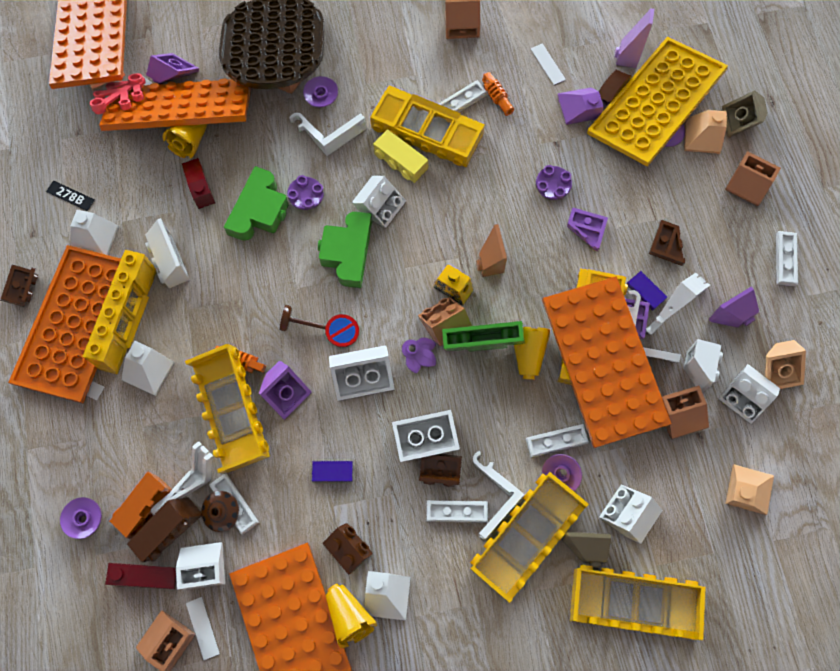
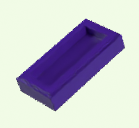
(647, 289)
(332, 471)

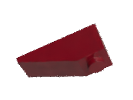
(198, 183)
(140, 576)

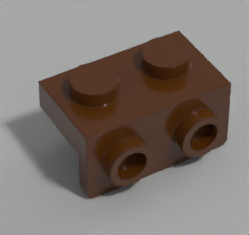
(18, 285)
(441, 469)
(347, 548)

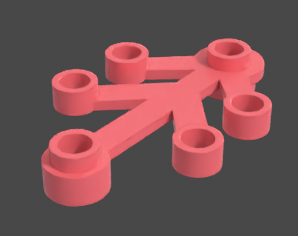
(134, 82)

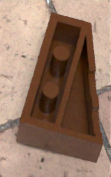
(164, 528)

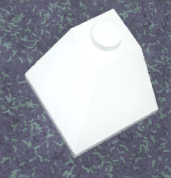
(92, 232)
(146, 368)
(387, 595)

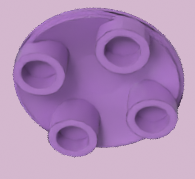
(554, 182)
(305, 193)

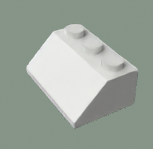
(165, 255)
(361, 373)
(425, 436)

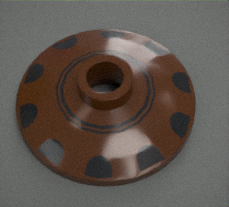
(227, 511)

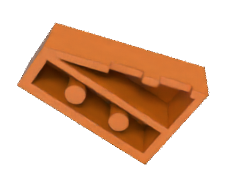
(136, 508)

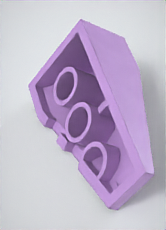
(633, 43)

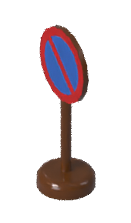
(340, 329)

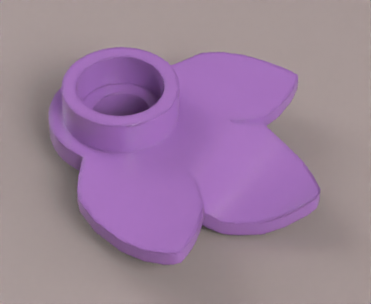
(421, 356)

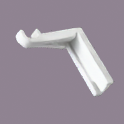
(335, 139)
(683, 294)
(671, 357)
(195, 478)
(508, 488)

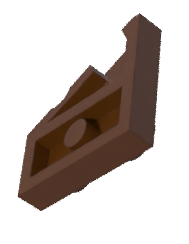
(667, 243)

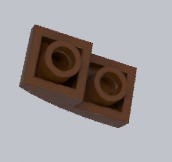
(613, 85)

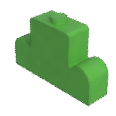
(257, 206)
(347, 248)
(483, 337)

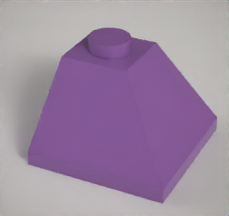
(169, 68)
(580, 105)
(737, 310)
(283, 389)

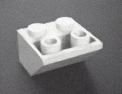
(380, 200)
(702, 363)
(749, 394)
(631, 513)
(200, 566)

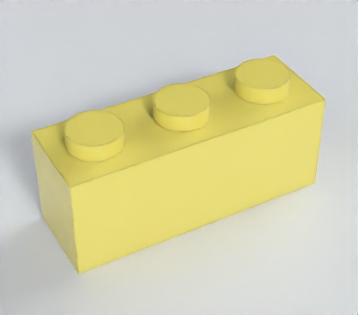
(400, 156)

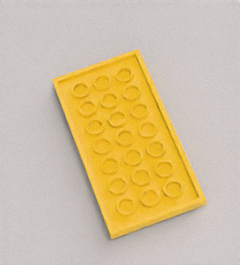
(657, 101)

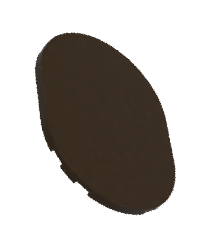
(272, 42)

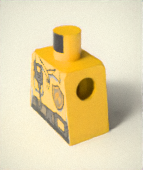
(453, 283)

